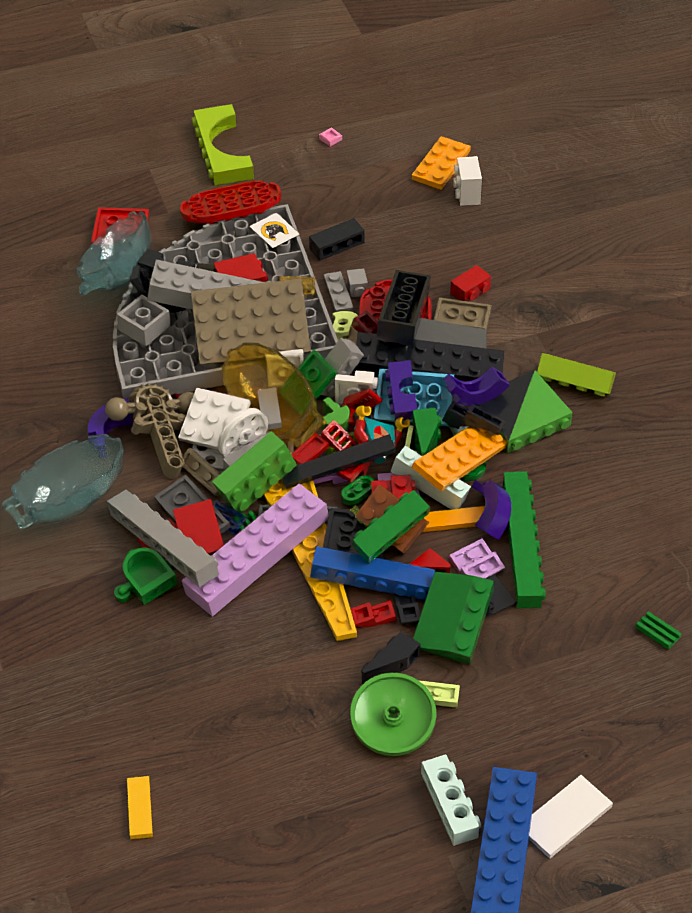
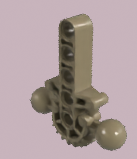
(155, 416)

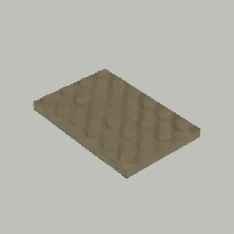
(249, 314)

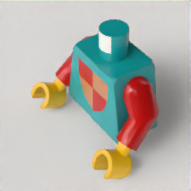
(370, 429)

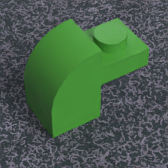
(334, 412)

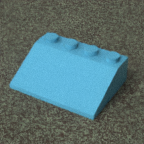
(429, 393)

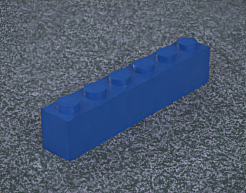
(377, 575)

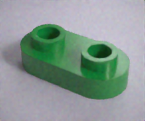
(357, 490)

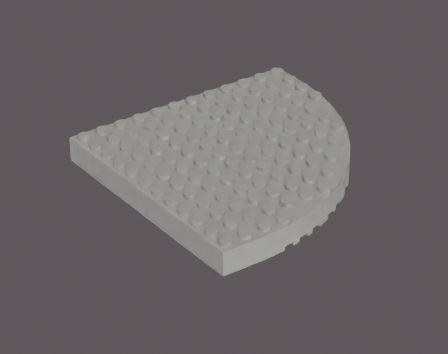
(173, 355)

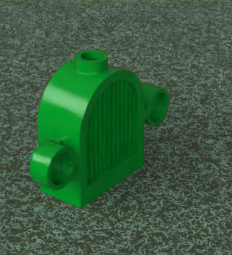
(145, 575)

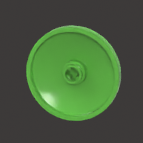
(393, 714)

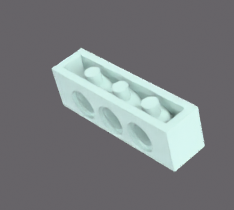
(458, 829)

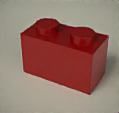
(470, 284)

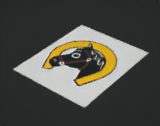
(274, 230)

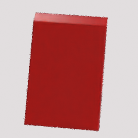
(432, 560)

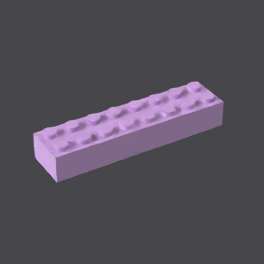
(259, 547)

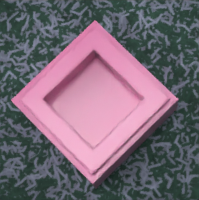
(330, 137)

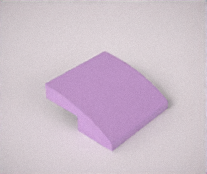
(476, 560)

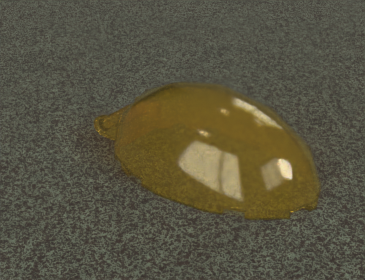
(260, 367)

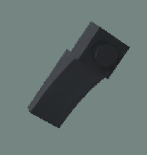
(459, 416)

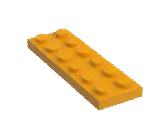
(458, 456)

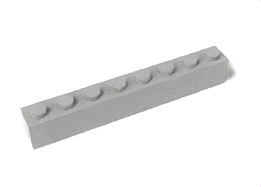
(163, 538)

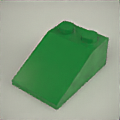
(426, 430)

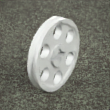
(244, 432)

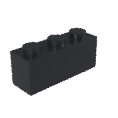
(336, 239)

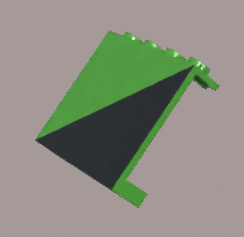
(529, 411)

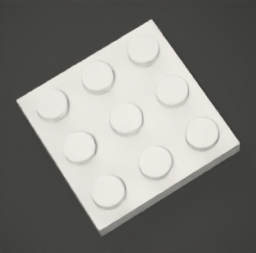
(208, 416)

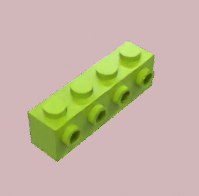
(576, 373)

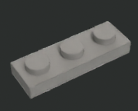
(338, 292)

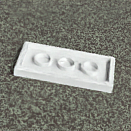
(567, 816)

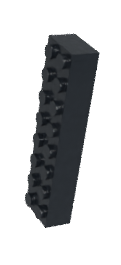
(427, 356)

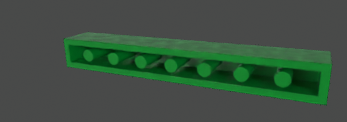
(523, 543)

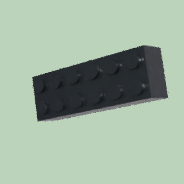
(403, 308)

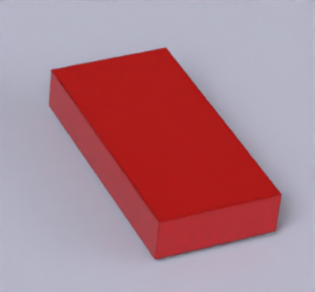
(310, 449)

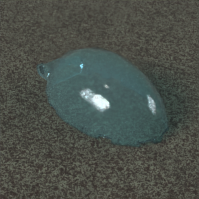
(112, 258)
(66, 481)

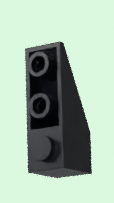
(394, 658)

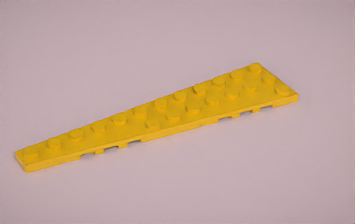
(328, 594)

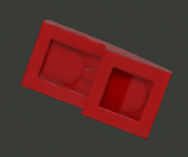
(368, 615)

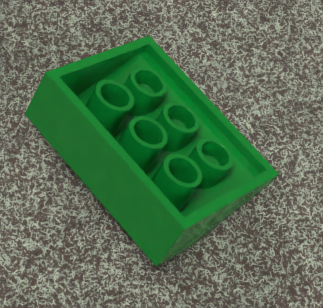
(454, 615)

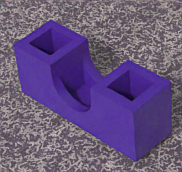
(400, 376)

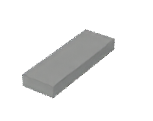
(270, 407)

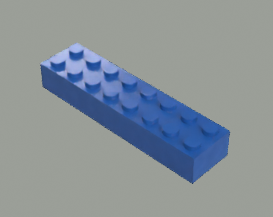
(504, 842)

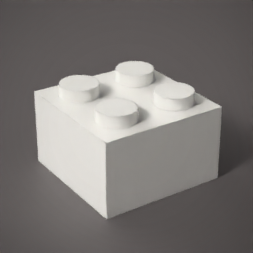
(467, 181)

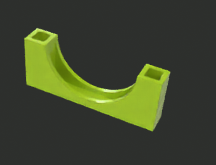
(222, 166)

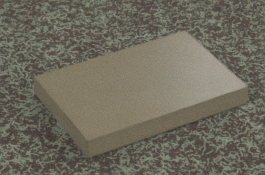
(463, 313)

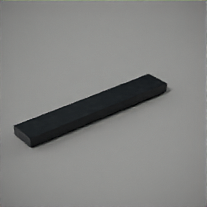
(339, 461)

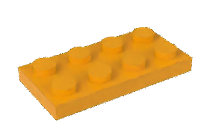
(439, 163)

